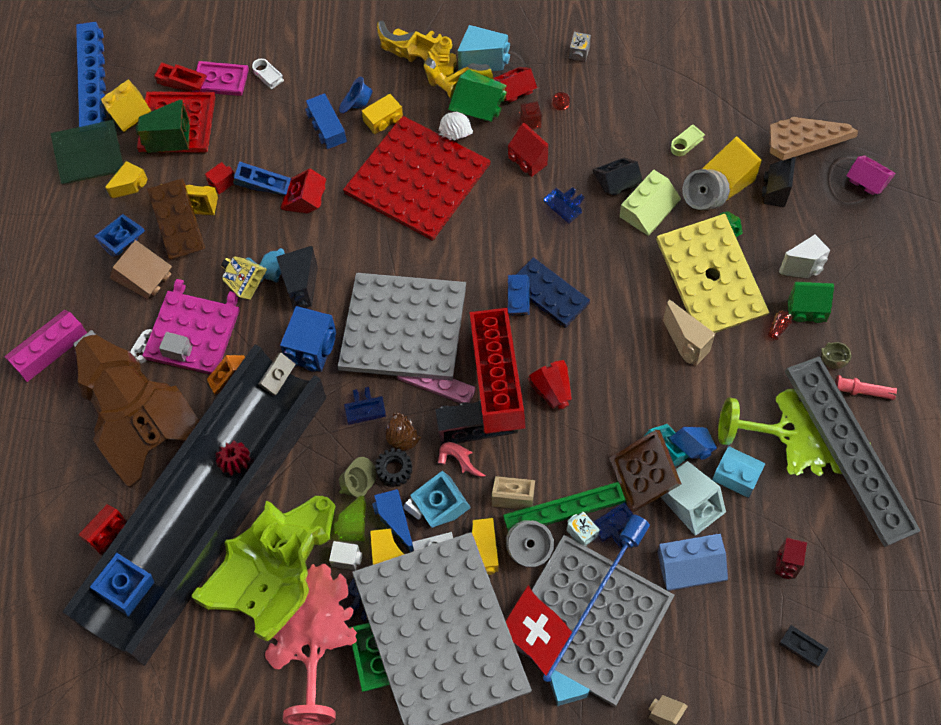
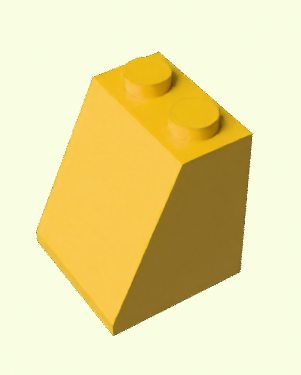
(737, 164)

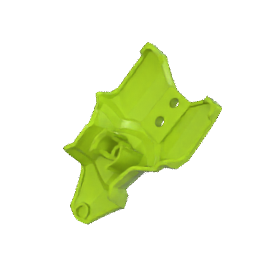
(269, 559)

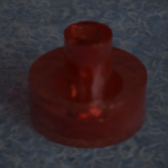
(561, 101)

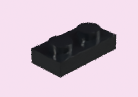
(804, 646)

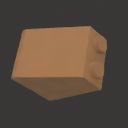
(141, 270)

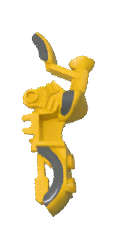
(434, 51)

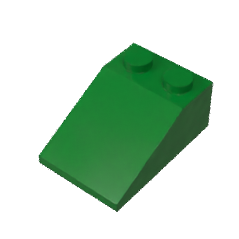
(368, 660)

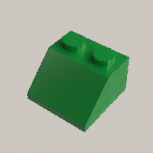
(811, 301)

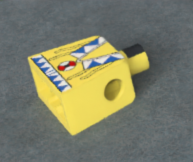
(242, 276)

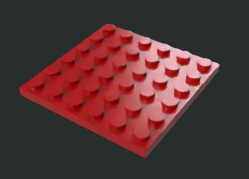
(417, 177)

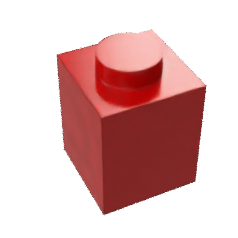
(220, 177)

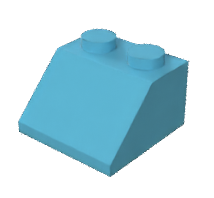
(738, 471)
(440, 500)

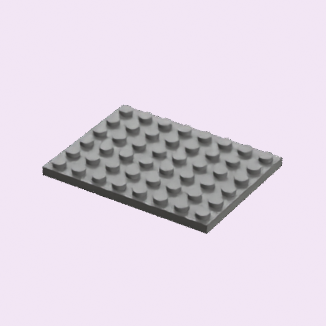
(441, 633)

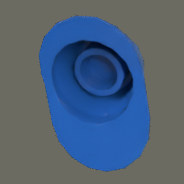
(357, 96)

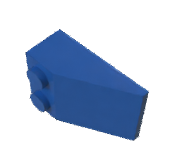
(119, 235)

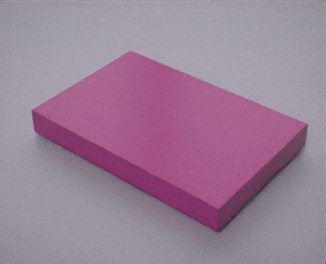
(223, 78)

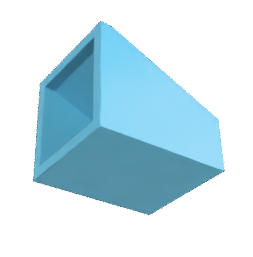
(483, 47)

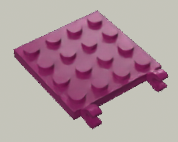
(202, 321)

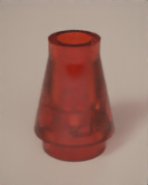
(780, 323)

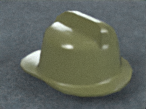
(358, 477)

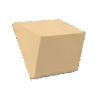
(513, 493)

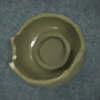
(836, 355)

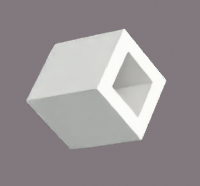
(345, 556)

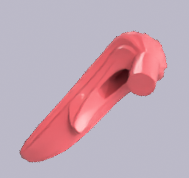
(460, 454)

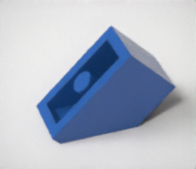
(694, 442)

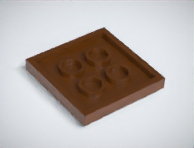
(645, 470)

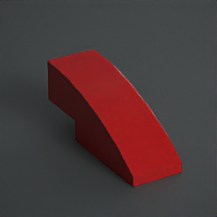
(179, 77)

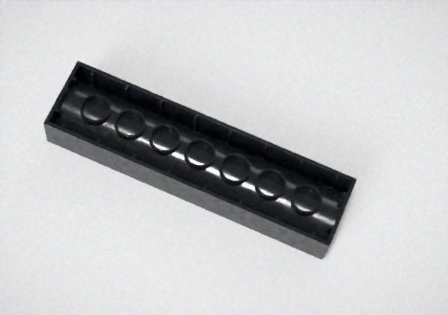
(198, 507)

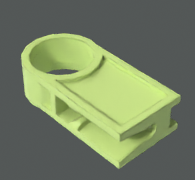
(689, 138)

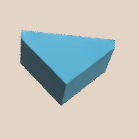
(566, 689)

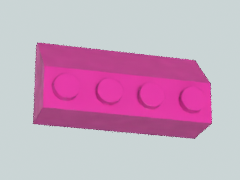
(46, 345)

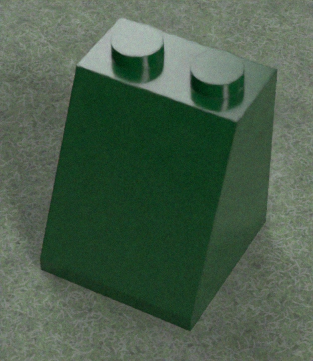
(165, 128)

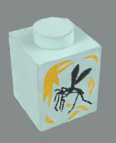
(582, 529)

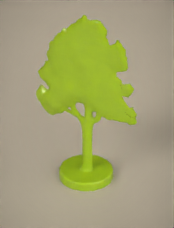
(805, 441)

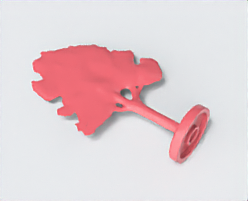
(320, 625)

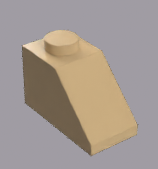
(666, 711)

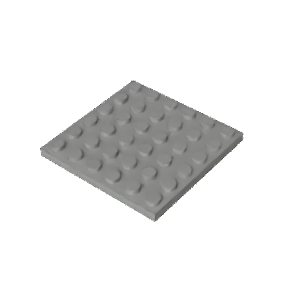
(403, 326)
(617, 625)

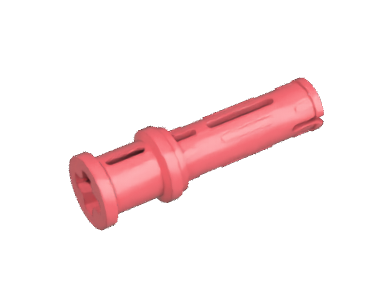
(855, 386)

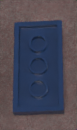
(553, 293)

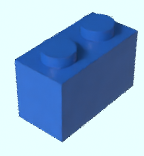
(518, 295)

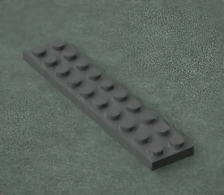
(852, 452)

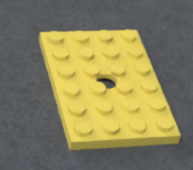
(713, 245)

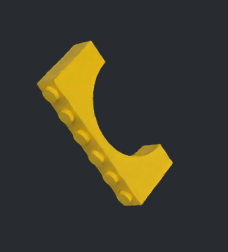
(483, 532)

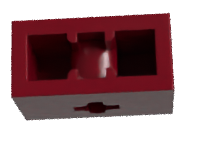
(790, 558)

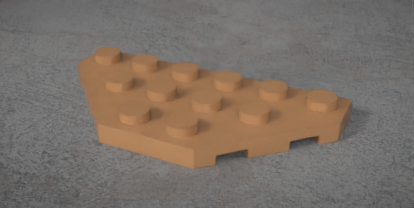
(803, 135)

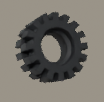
(399, 477)

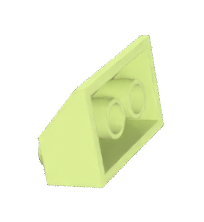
(650, 203)

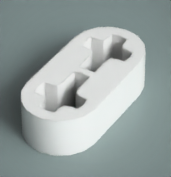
(140, 345)

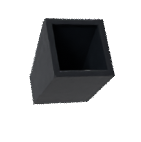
(299, 275)

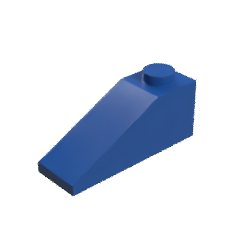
(260, 179)
(391, 513)

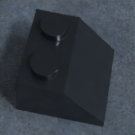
(618, 175)
(778, 182)

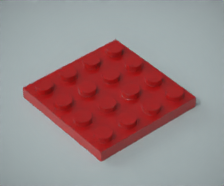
(199, 110)

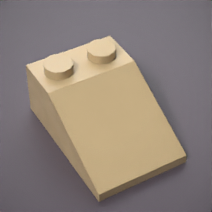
(688, 334)

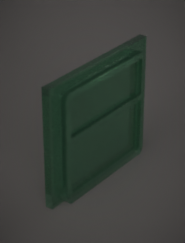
(87, 151)

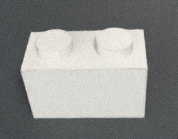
(805, 259)

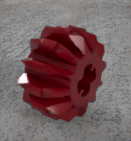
(232, 457)

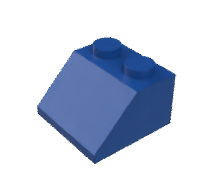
(122, 584)

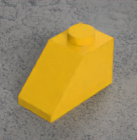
(126, 181)

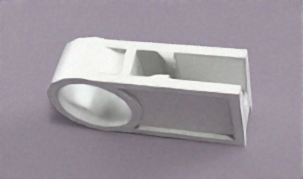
(269, 75)

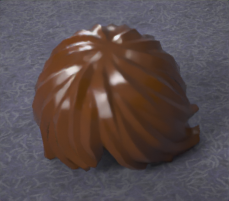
(401, 433)

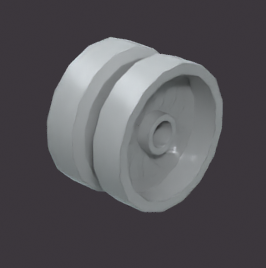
(705, 189)
(541, 546)

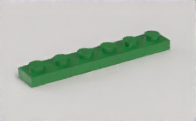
(568, 506)

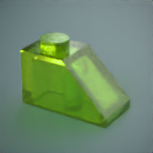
(352, 521)

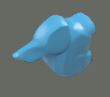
(271, 264)

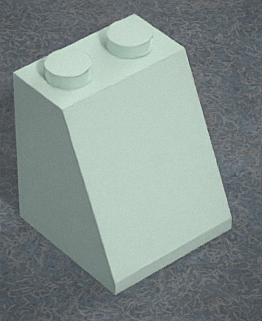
(697, 500)

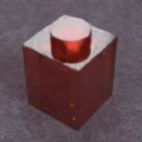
(531, 115)

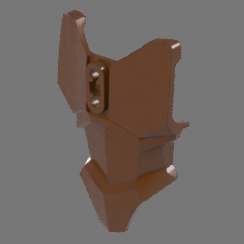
(122, 396)

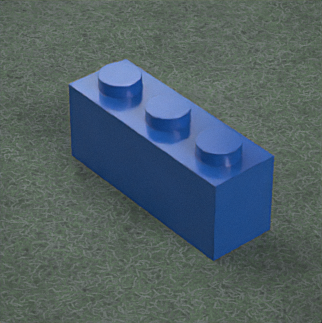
(325, 121)

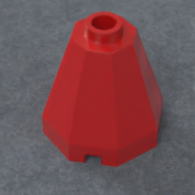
(552, 384)

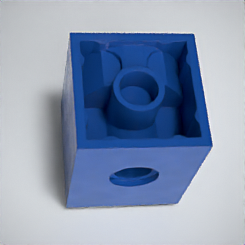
(309, 338)

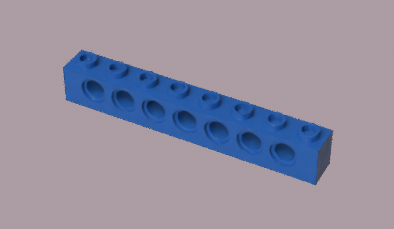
(90, 73)

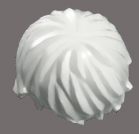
(455, 126)

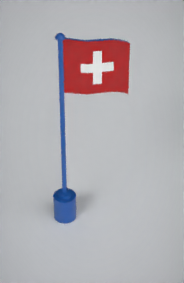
(541, 631)

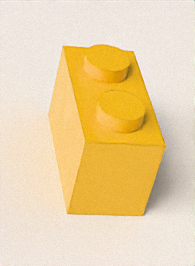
(382, 114)

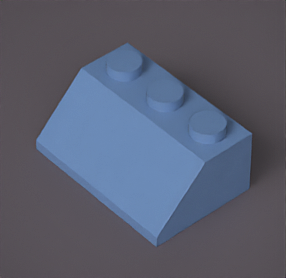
(693, 562)

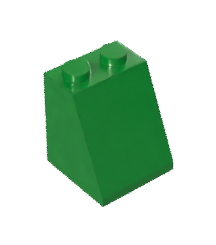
(478, 96)

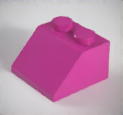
(870, 175)

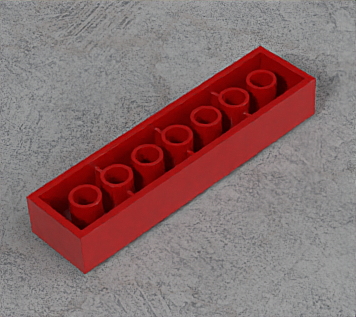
(497, 371)

